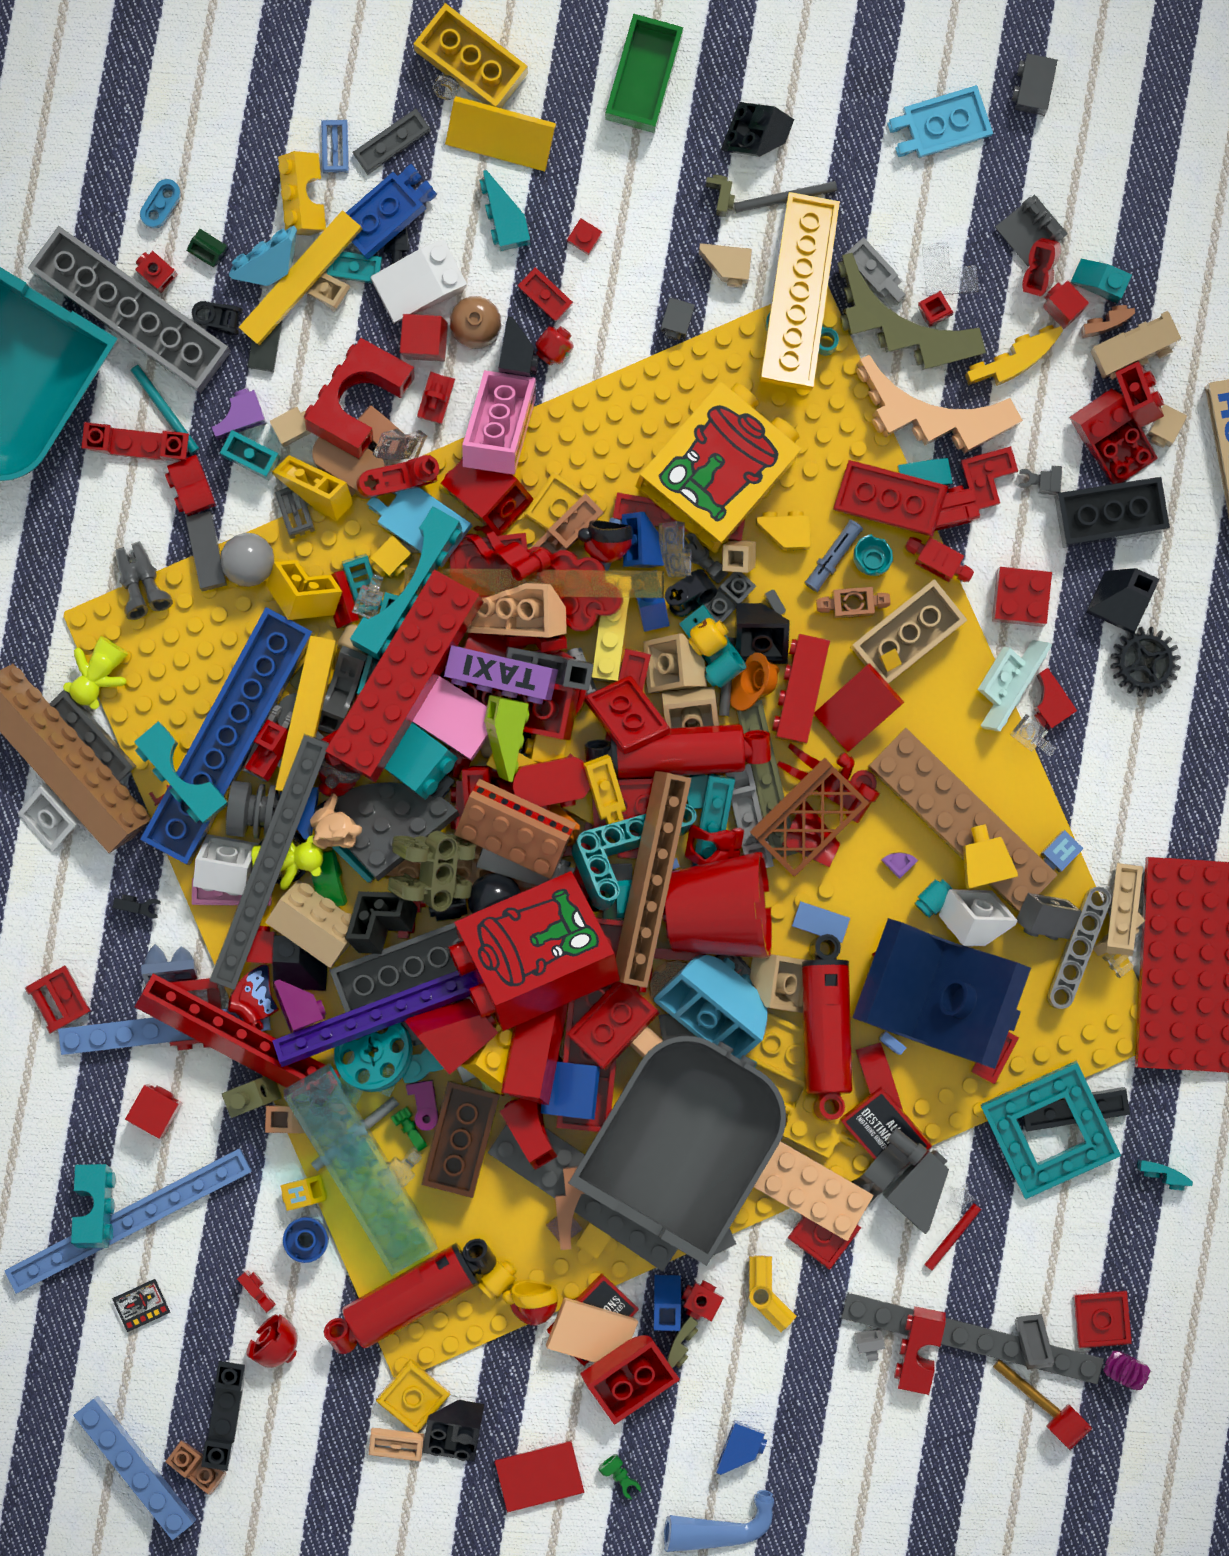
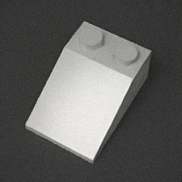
(419, 281)

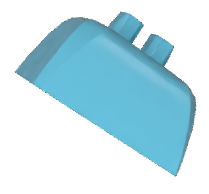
(716, 1003)

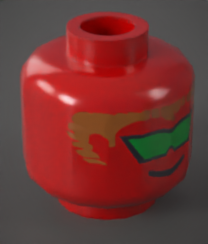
(554, 345)

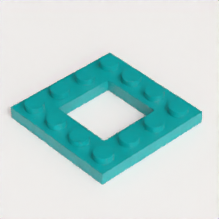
(1007, 1108)

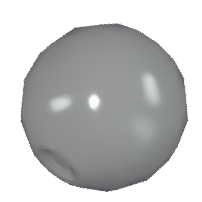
(247, 559)

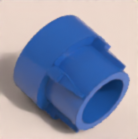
(295, 1249)

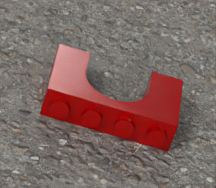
(362, 365)

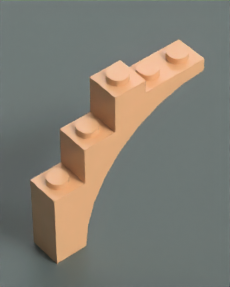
(931, 422)

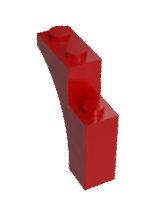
(529, 1130)

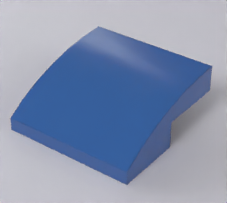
(573, 1091)

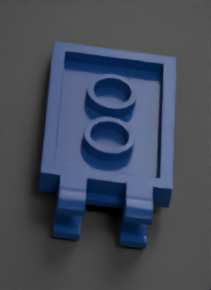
(389, 209)

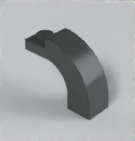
(570, 673)

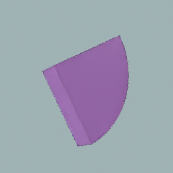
(899, 863)

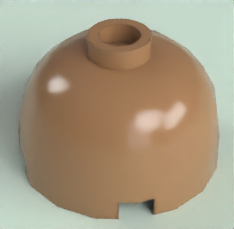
(475, 322)

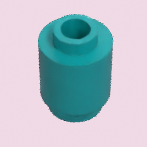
(933, 897)

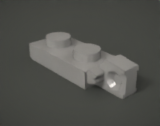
(877, 270)

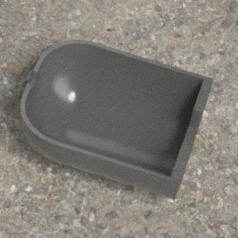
(685, 1143)

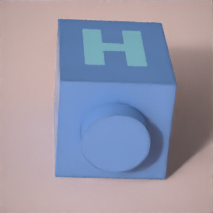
(1061, 851)

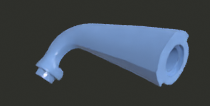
(695, 1534)

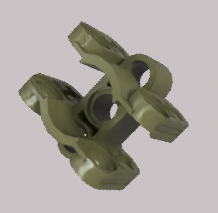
(433, 852)

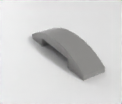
(748, 812)

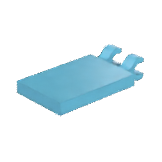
(942, 123)
(407, 514)

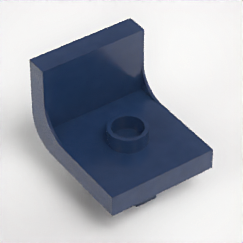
(942, 993)

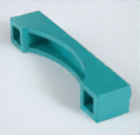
(439, 535)

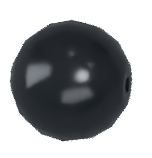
(491, 890)

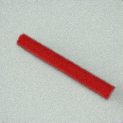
(952, 1237)

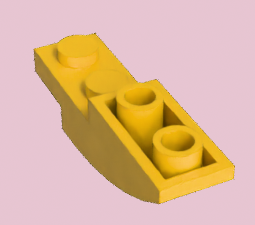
(1025, 353)

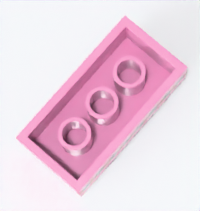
(499, 422)

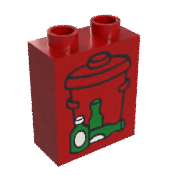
(534, 952)

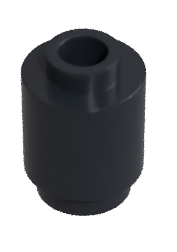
(455, 910)

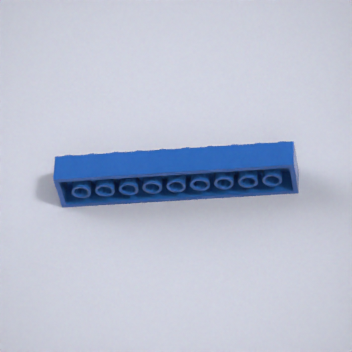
(230, 729)

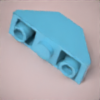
(267, 260)

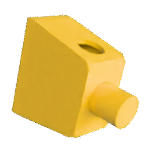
(986, 859)

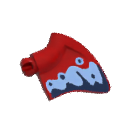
(253, 997)

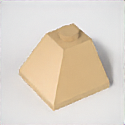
(673, 665)
(779, 982)

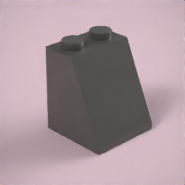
(919, 1190)

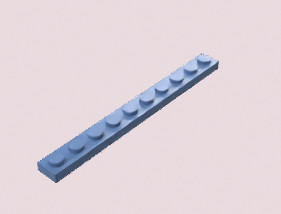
(132, 1218)

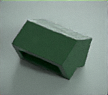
(207, 248)

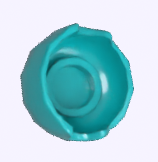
(872, 555)

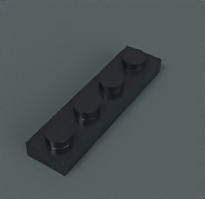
(1110, 1102)

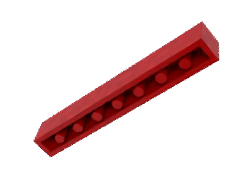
(220, 1031)

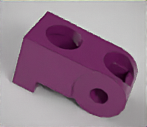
(427, 1111)

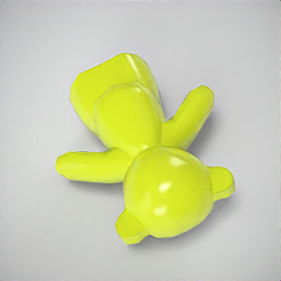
(95, 673)
(303, 857)

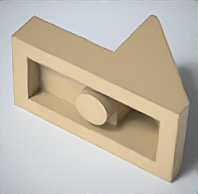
(329, 291)

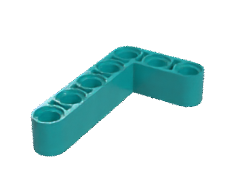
(602, 849)

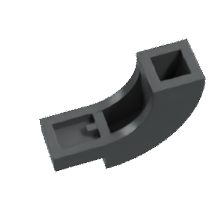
(342, 689)

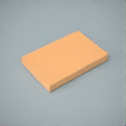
(589, 1330)

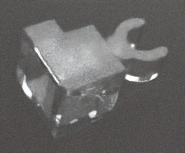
(369, 598)

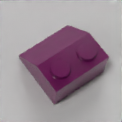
(298, 1006)

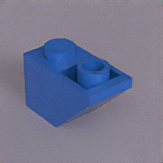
(653, 613)
(667, 1302)

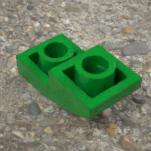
(329, 883)

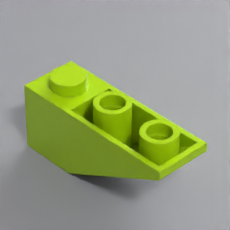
(505, 727)

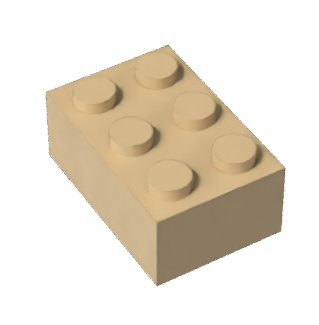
(311, 922)

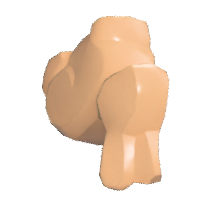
(333, 828)

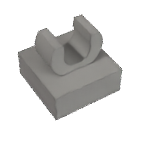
(870, 1342)

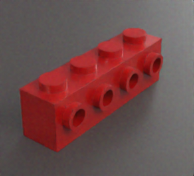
(802, 688)

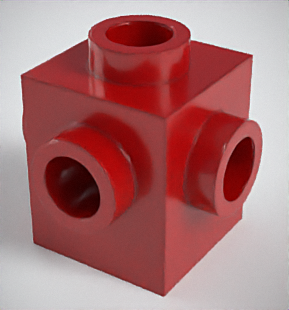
(709, 1307)

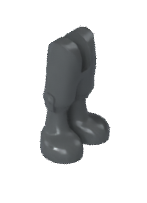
(146, 573)

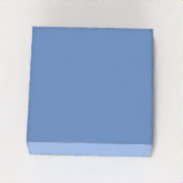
(892, 1043)

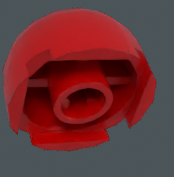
(275, 1344)

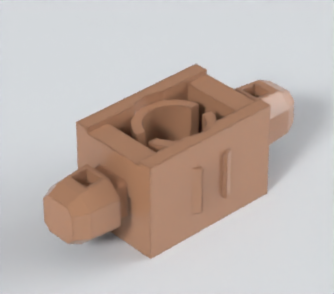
(880, 600)

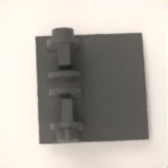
(1028, 225)

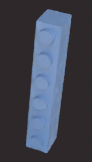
(135, 1467)

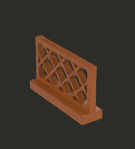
(793, 800)

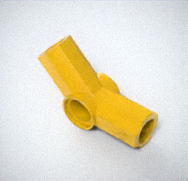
(761, 1278)

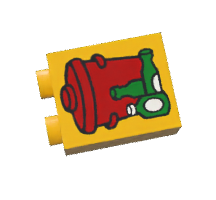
(719, 464)

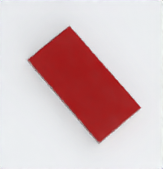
(890, 498)

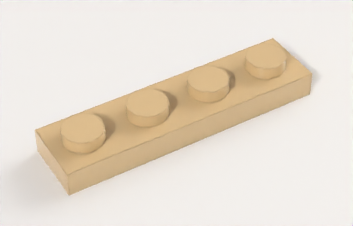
(1124, 909)

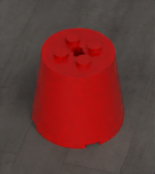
(720, 908)

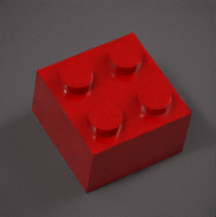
(1021, 596)

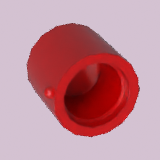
(1069, 1427)

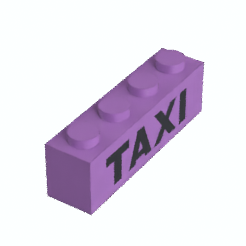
(501, 673)

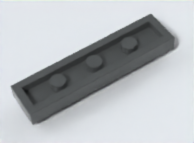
(93, 735)

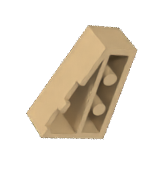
(1136, 345)

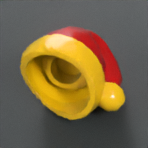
(532, 1301)

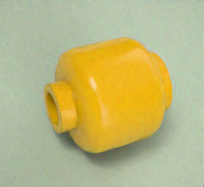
(708, 637)

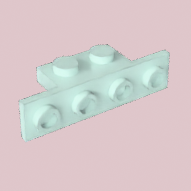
(1008, 681)

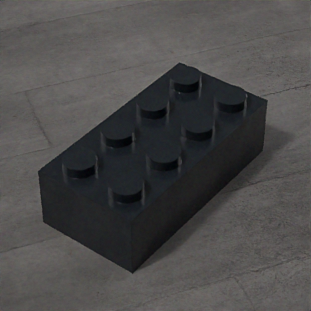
(1112, 512)

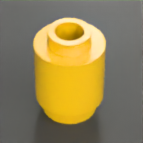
(498, 1279)

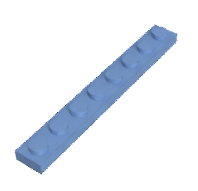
(123, 1034)

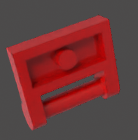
(65, 994)

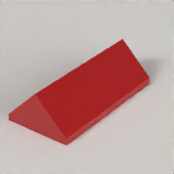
(534, 1056)

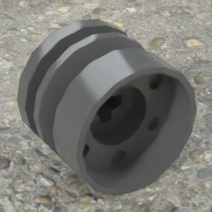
(249, 809)

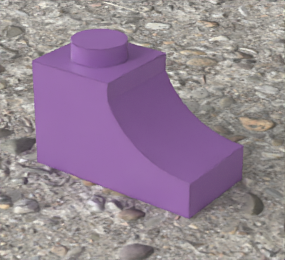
(242, 416)

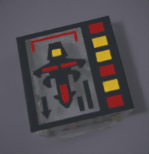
(141, 1305)

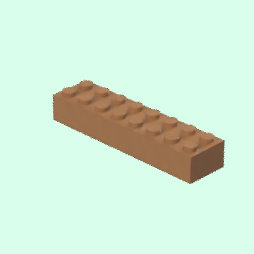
(67, 763)
(953, 810)

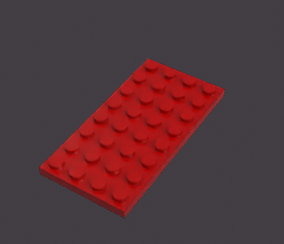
(1184, 966)

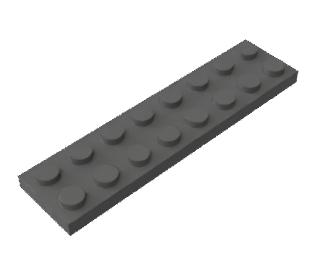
(551, 1180)

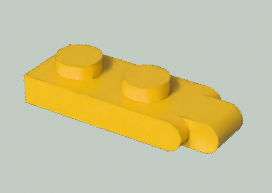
(605, 789)

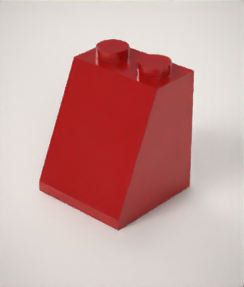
(489, 495)
(453, 1032)

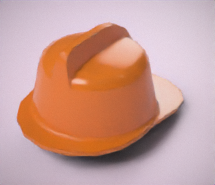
(755, 681)

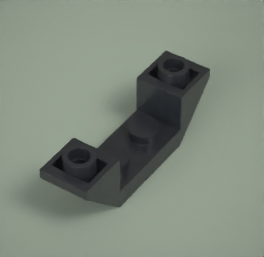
(224, 1416)

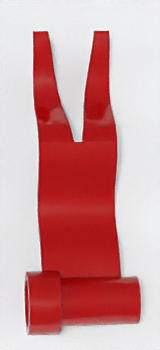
(514, 554)
(832, 784)

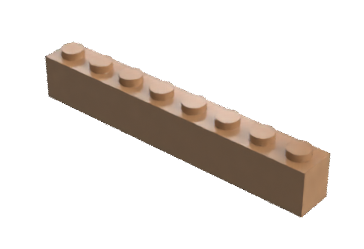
(651, 877)

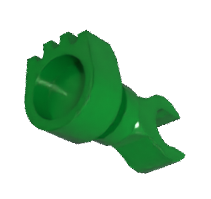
(403, 1117)
(613, 1466)

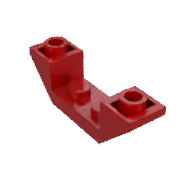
(135, 444)

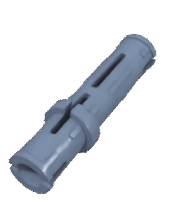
(828, 563)

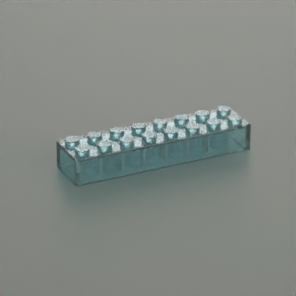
(360, 1169)

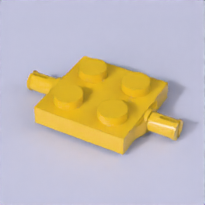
(811, 1132)

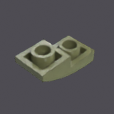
(678, 1350)

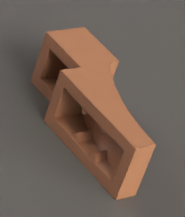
(565, 530)
(565, 1208)

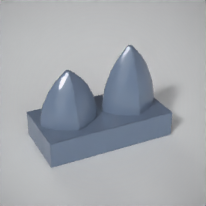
(179, 969)

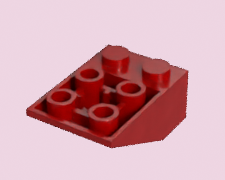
(1113, 436)

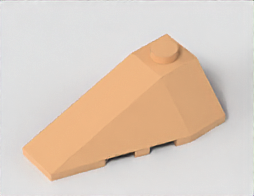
(522, 611)

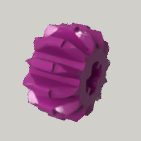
(1127, 1370)

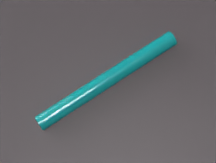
(162, 405)

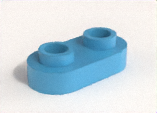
(158, 203)

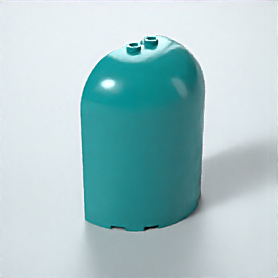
(44, 372)

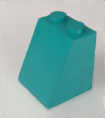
(420, 761)

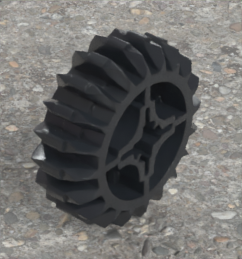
(1139, 651)

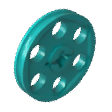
(376, 1064)

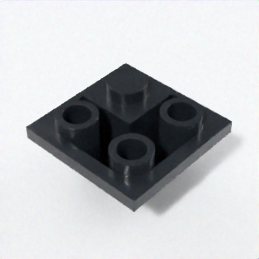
(757, 129)
(1123, 597)
(454, 1430)

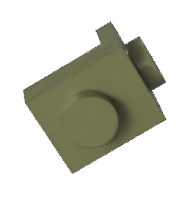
(725, 200)

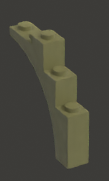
(868, 313)

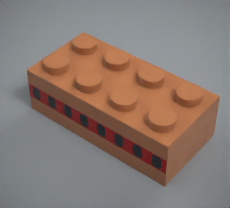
(515, 828)

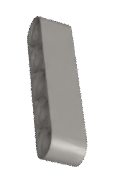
(1079, 962)

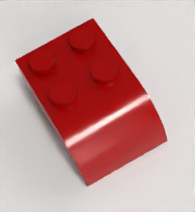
(629, 1377)

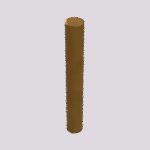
(1026, 1388)

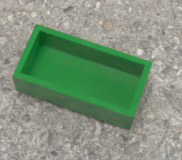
(644, 73)

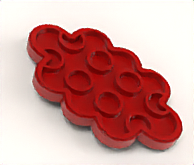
(580, 611)

